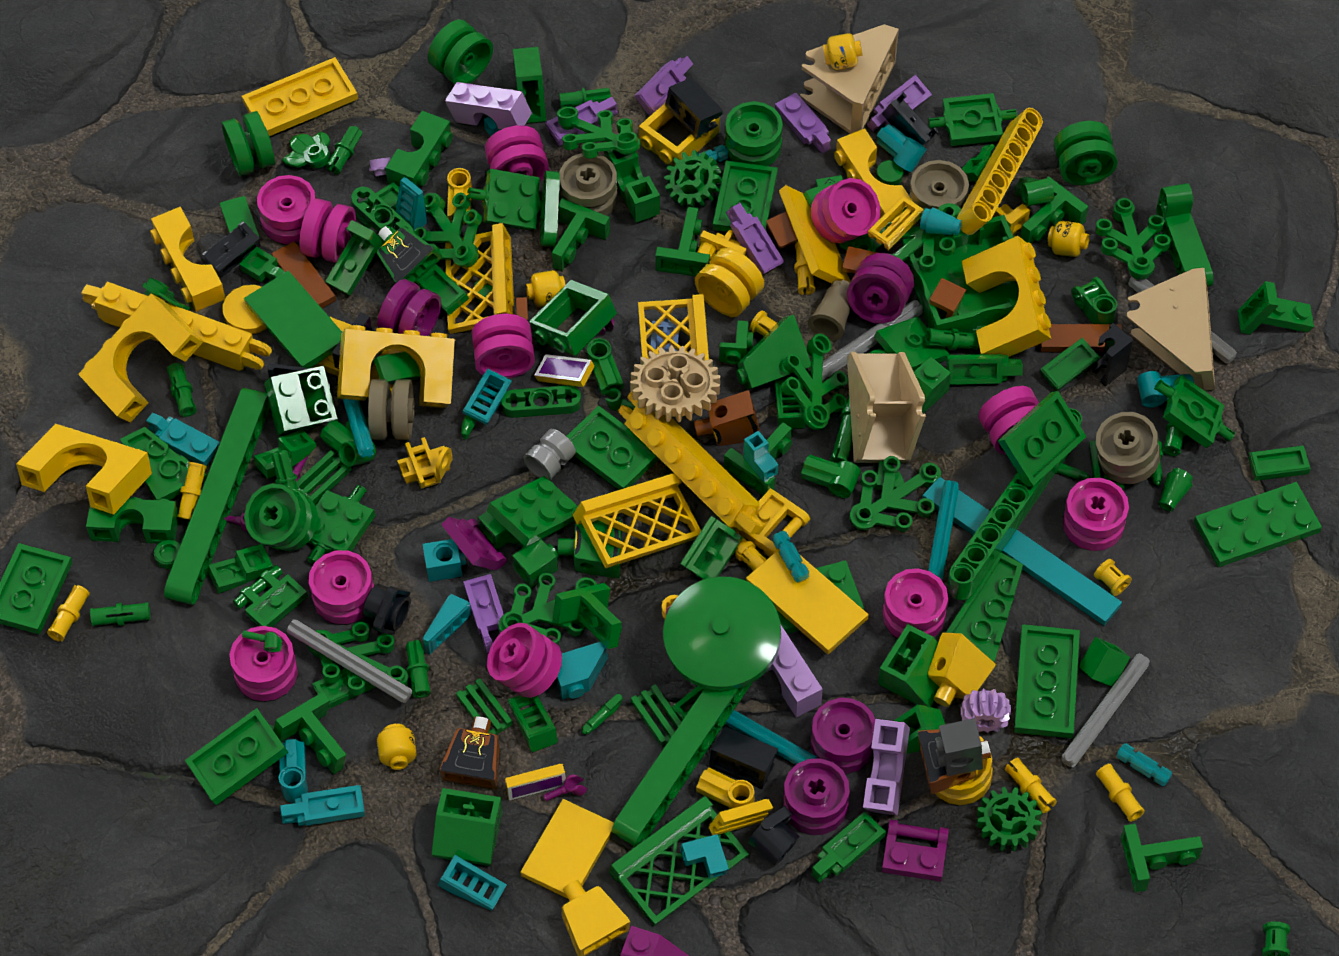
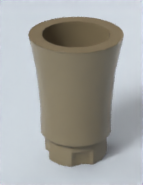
(832, 312)

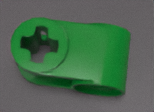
(1095, 302)

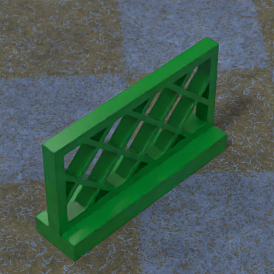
(657, 845)

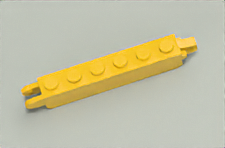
(221, 342)
(695, 468)

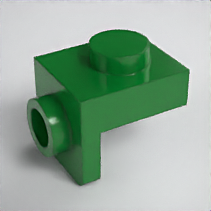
(734, 352)

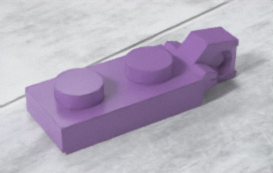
(655, 91)
(916, 95)
(586, 112)
(804, 122)
(754, 238)

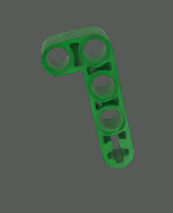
(1185, 245)

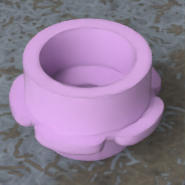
(379, 165)

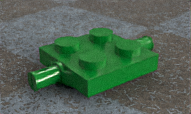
(972, 119)
(509, 199)
(1194, 411)
(340, 523)

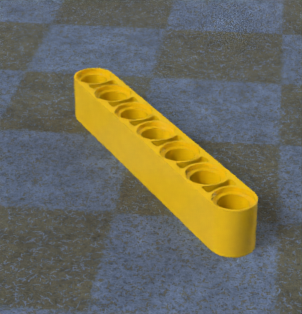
(1000, 171)

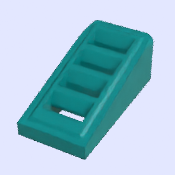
(411, 204)
(495, 381)
(447, 621)
(467, 869)

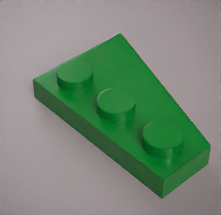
(167, 467)

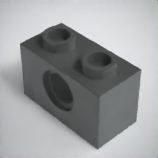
(959, 747)

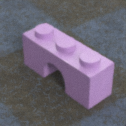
(472, 101)
(797, 681)
(885, 783)

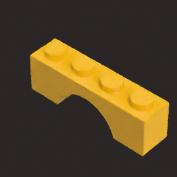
(857, 155)
(199, 282)

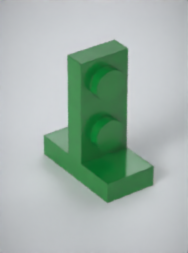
(1063, 205)
(580, 222)
(354, 258)
(685, 259)
(1268, 309)
(737, 466)
(591, 609)
(306, 722)
(1155, 855)

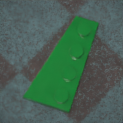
(987, 610)

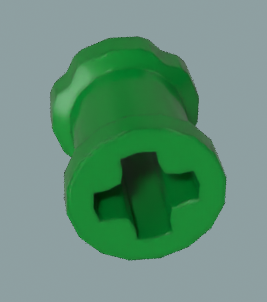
(1276, 939)

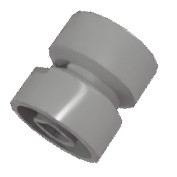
(551, 452)

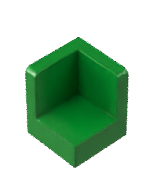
(1104, 661)

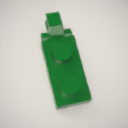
(982, 368)
(848, 847)

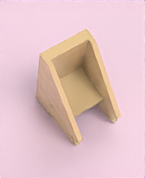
(852, 93)
(1177, 325)
(884, 407)

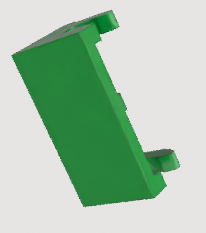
(711, 549)

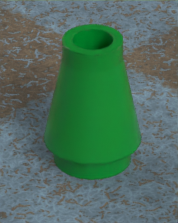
(1175, 488)

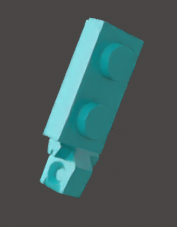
(184, 439)
(325, 806)

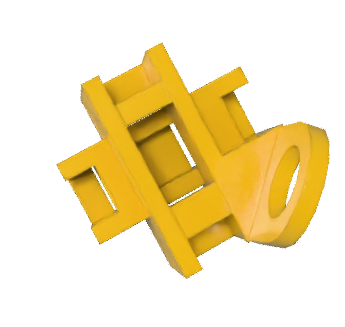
(419, 468)

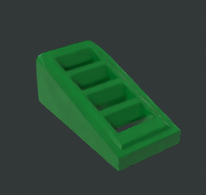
(793, 420)
(539, 736)

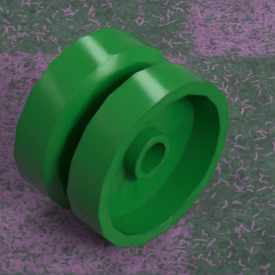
(460, 52)
(753, 134)
(252, 142)
(1085, 153)
(281, 517)

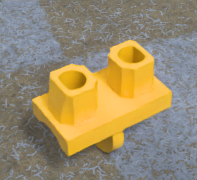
(713, 243)

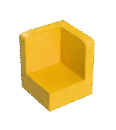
(1015, 217)

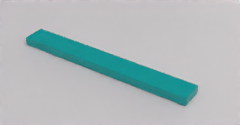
(1036, 560)

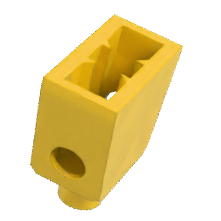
(957, 668)
(591, 918)

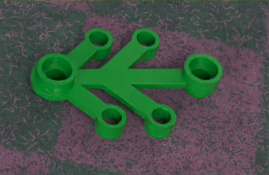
(625, 142)
(921, 238)
(464, 251)
(1138, 264)
(814, 412)
(892, 498)
(542, 610)
(360, 651)

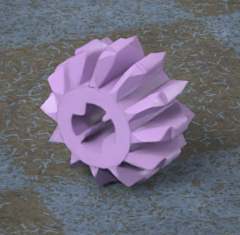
(988, 708)

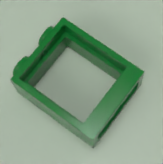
(561, 306)

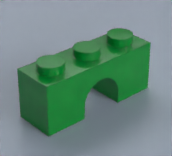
(431, 136)
(635, 189)
(156, 516)
(530, 560)

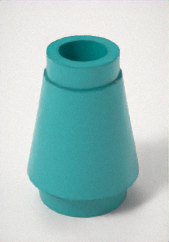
(939, 222)

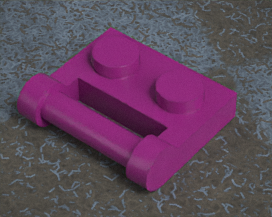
(474, 543)
(915, 859)

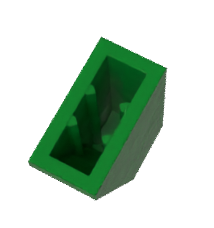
(530, 81)
(765, 359)

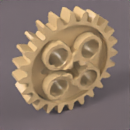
(675, 383)

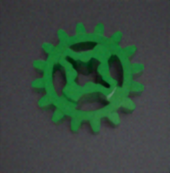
(693, 191)
(994, 814)

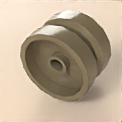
(589, 183)
(938, 184)
(389, 410)
(1128, 447)

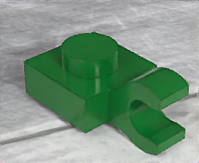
(975, 165)
(261, 265)

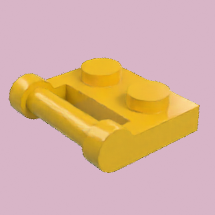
(771, 512)

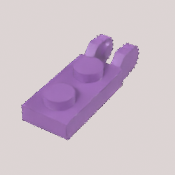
(484, 606)

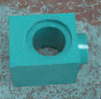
(442, 570)

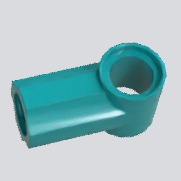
(904, 150)
(1146, 385)
(293, 770)

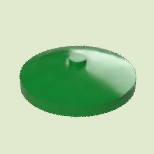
(722, 633)

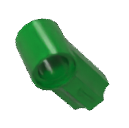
(1034, 191)
(604, 368)
(343, 442)
(838, 477)

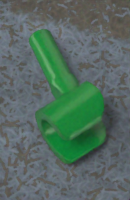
(617, 401)
(271, 641)

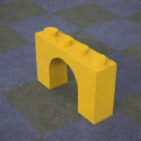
(1027, 322)
(432, 354)
(107, 369)
(65, 448)

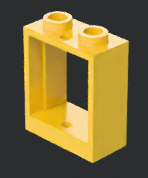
(664, 148)

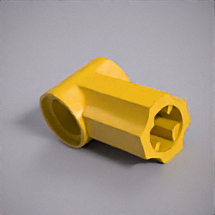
(454, 178)
(724, 789)

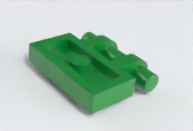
(273, 604)

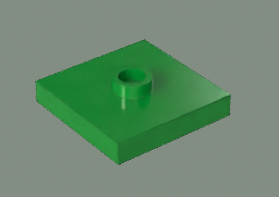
(909, 338)

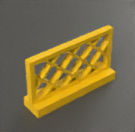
(501, 275)
(695, 317)
(624, 501)

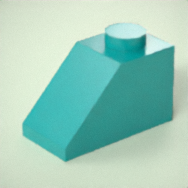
(580, 669)

